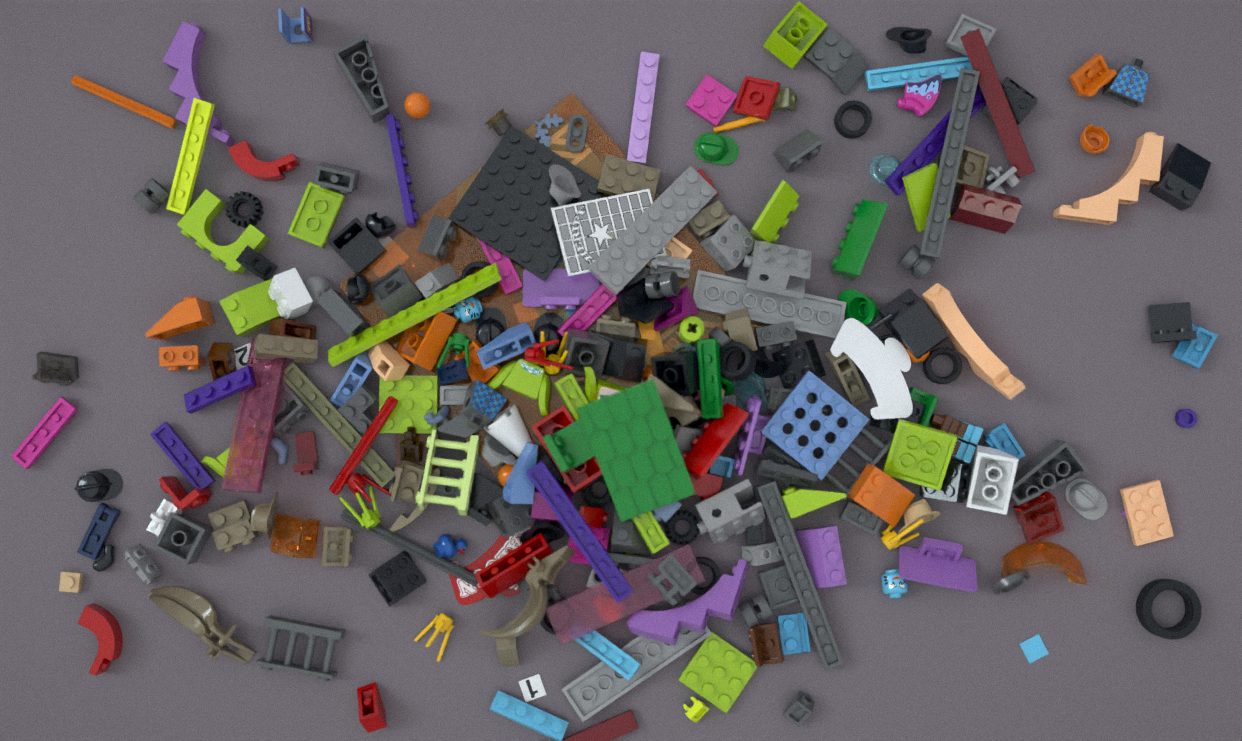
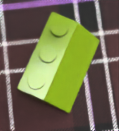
(775, 214)

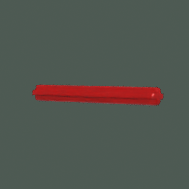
(363, 445)

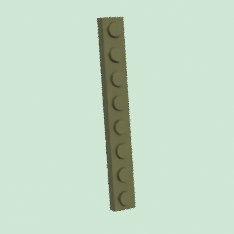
(336, 423)

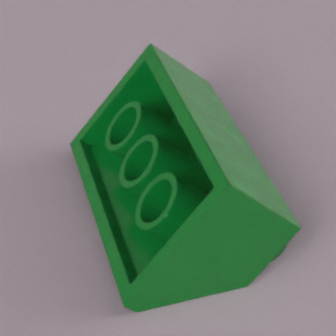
(859, 239)

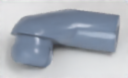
(439, 417)
(281, 448)

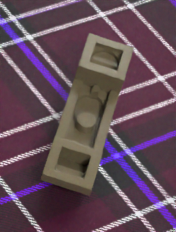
(404, 520)

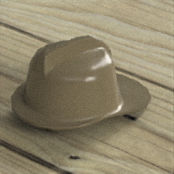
(263, 517)

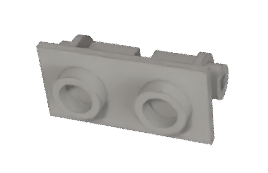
(666, 264)
(139, 558)

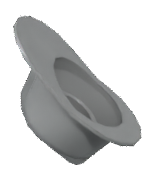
(563, 185)
(496, 453)
(1086, 499)

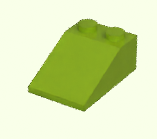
(795, 35)
(250, 308)
(800, 501)

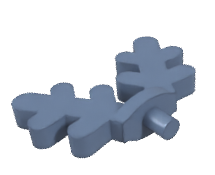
(541, 132)

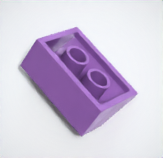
(822, 555)

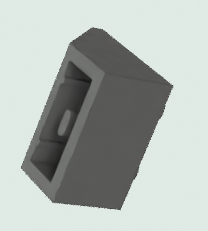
(798, 149)
(437, 238)

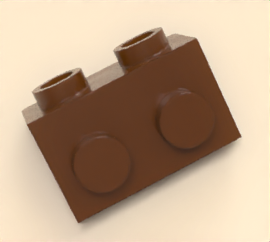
(766, 644)

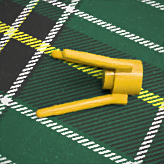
(556, 358)
(893, 540)
(443, 623)

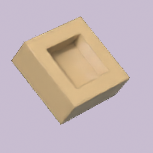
(71, 581)

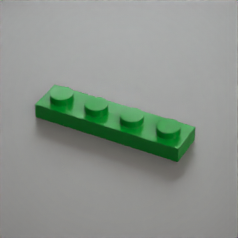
(710, 378)

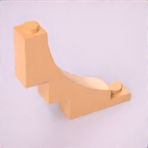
(1142, 169)
(967, 342)

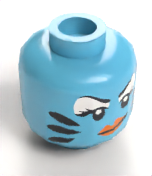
(468, 309)
(893, 584)

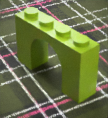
(198, 223)

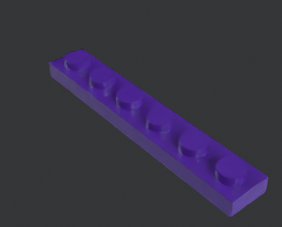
(404, 178)

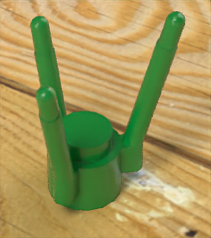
(459, 342)

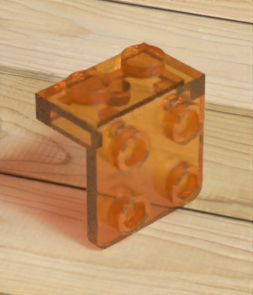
(294, 536)

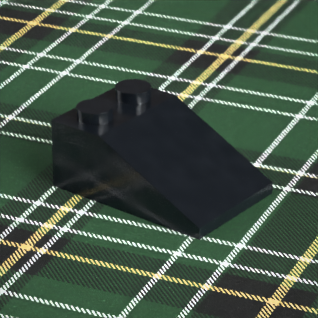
(1181, 178)
(913, 323)
(624, 356)

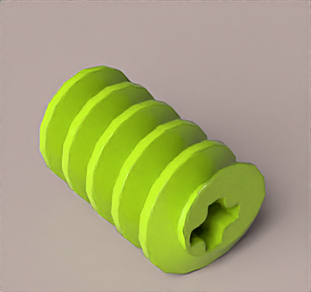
(691, 322)

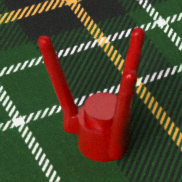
(537, 355)
(358, 484)

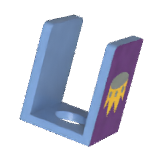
(288, 25)

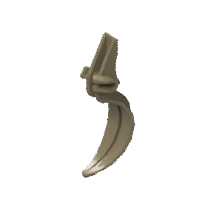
(538, 577)
(200, 617)

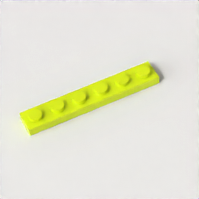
(190, 156)

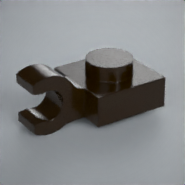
(409, 448)

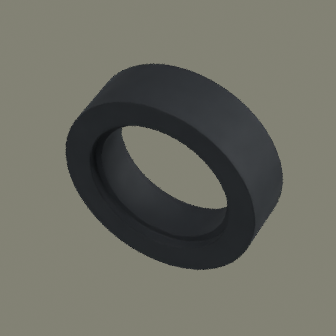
(1192, 609)

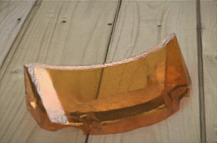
(1043, 554)

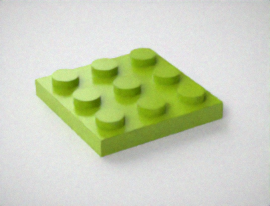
(416, 398)
(919, 454)
(718, 672)

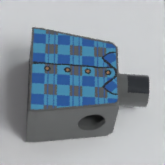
(1129, 84)
(481, 404)

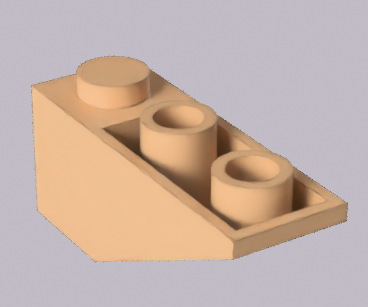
(387, 361)

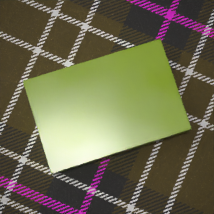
(919, 191)
(316, 215)

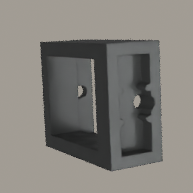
(342, 312)

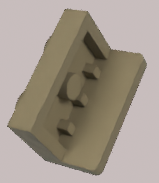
(612, 326)
(336, 546)

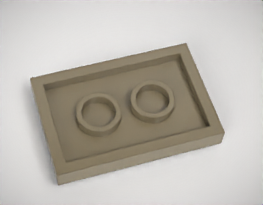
(624, 176)

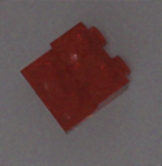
(1039, 518)

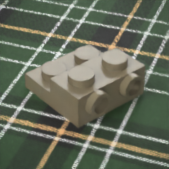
(972, 167)
(232, 526)

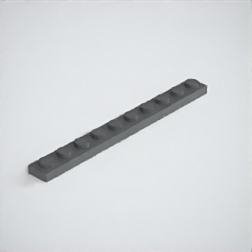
(949, 163)
(799, 575)

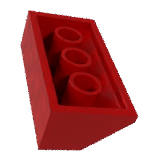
(713, 440)
(581, 475)

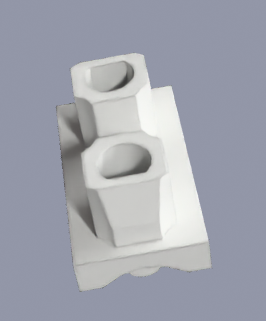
(160, 517)

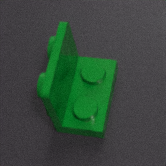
(570, 446)

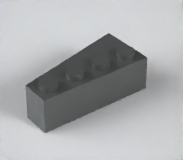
(362, 74)
(1046, 471)

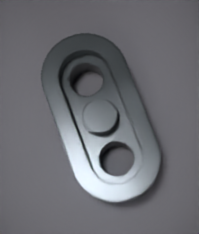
(576, 134)

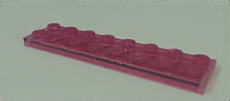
(254, 426)
(598, 607)

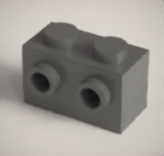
(336, 177)

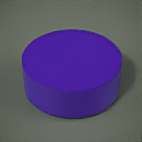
(1185, 418)

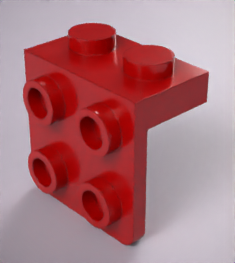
(181, 498)

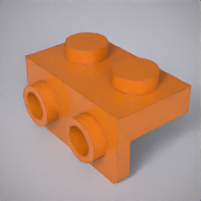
(1091, 76)
(180, 356)
(475, 368)

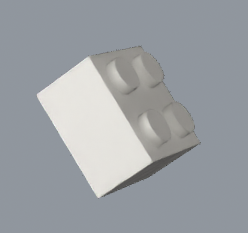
(290, 294)

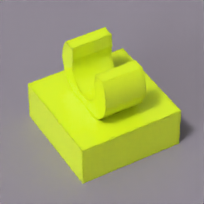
(697, 711)

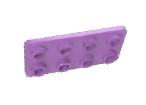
(558, 289)
(751, 439)
(938, 564)

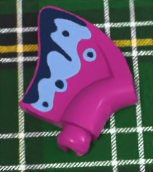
(920, 95)

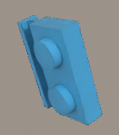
(1195, 351)
(793, 633)

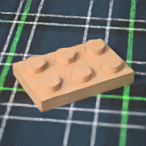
(1146, 512)

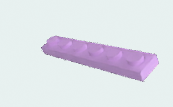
(643, 107)

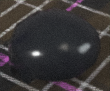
(379, 227)
(358, 288)

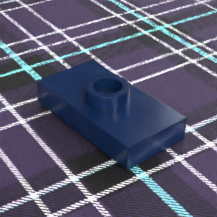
(452, 372)

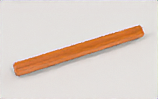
(124, 101)

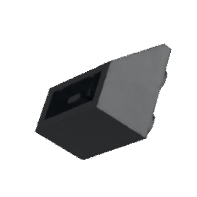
(357, 246)

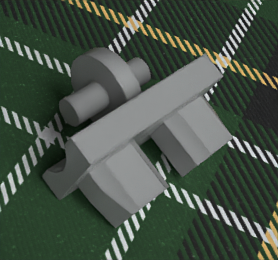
(1008, 178)

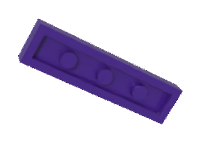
(219, 389)
(182, 456)

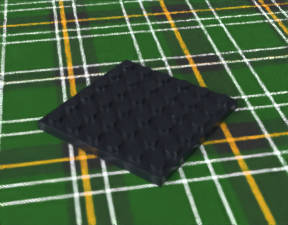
(512, 202)

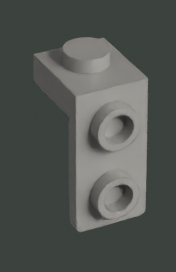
(761, 554)

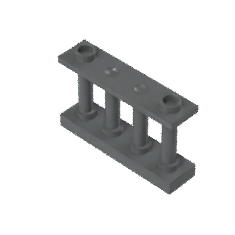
(883, 450)
(294, 629)

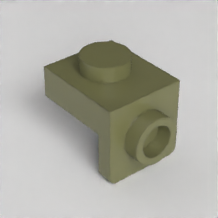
(786, 100)

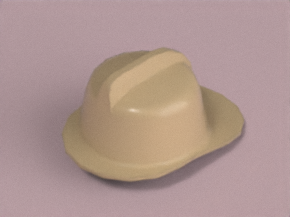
(917, 511)

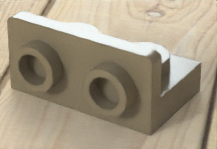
(708, 220)
(407, 481)

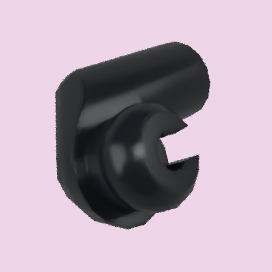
(106, 561)

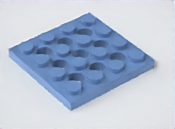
(786, 414)

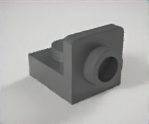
(799, 709)

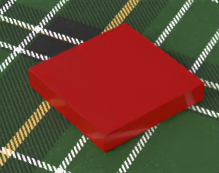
(756, 98)

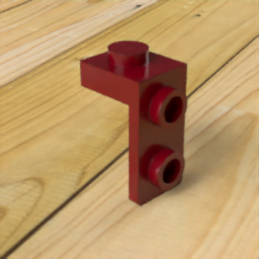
(306, 453)

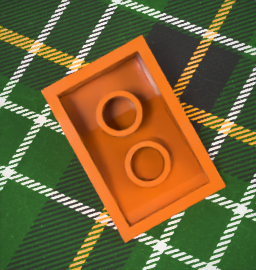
(183, 318)
(881, 495)

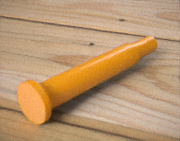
(736, 124)

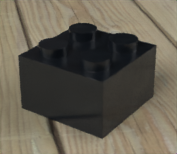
(677, 370)

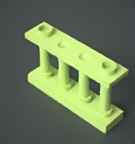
(467, 465)

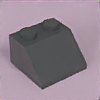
(395, 291)
(584, 351)
(627, 537)
(183, 538)

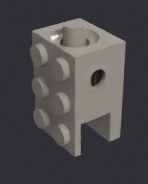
(778, 269)
(724, 516)

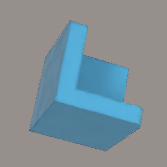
(722, 466)

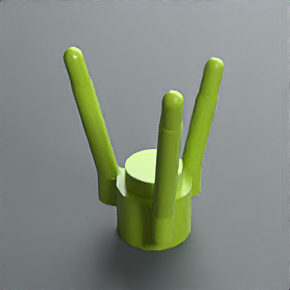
(369, 518)

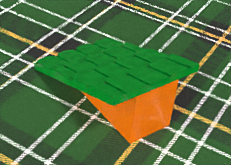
(636, 450)

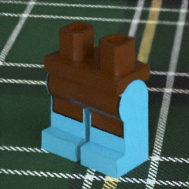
(964, 432)

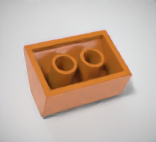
(426, 340)

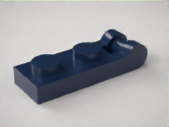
(98, 531)

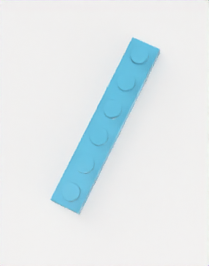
(899, 75)

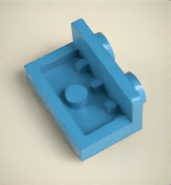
(1002, 439)

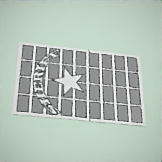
(587, 226)

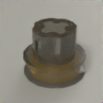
(499, 122)

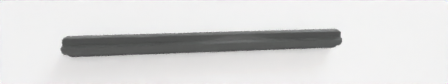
(414, 549)

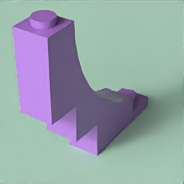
(184, 58)
(717, 602)

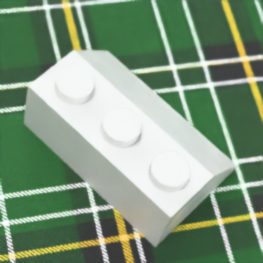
(991, 480)

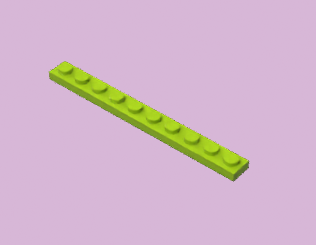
(409, 317)
(646, 522)

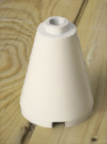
(510, 430)

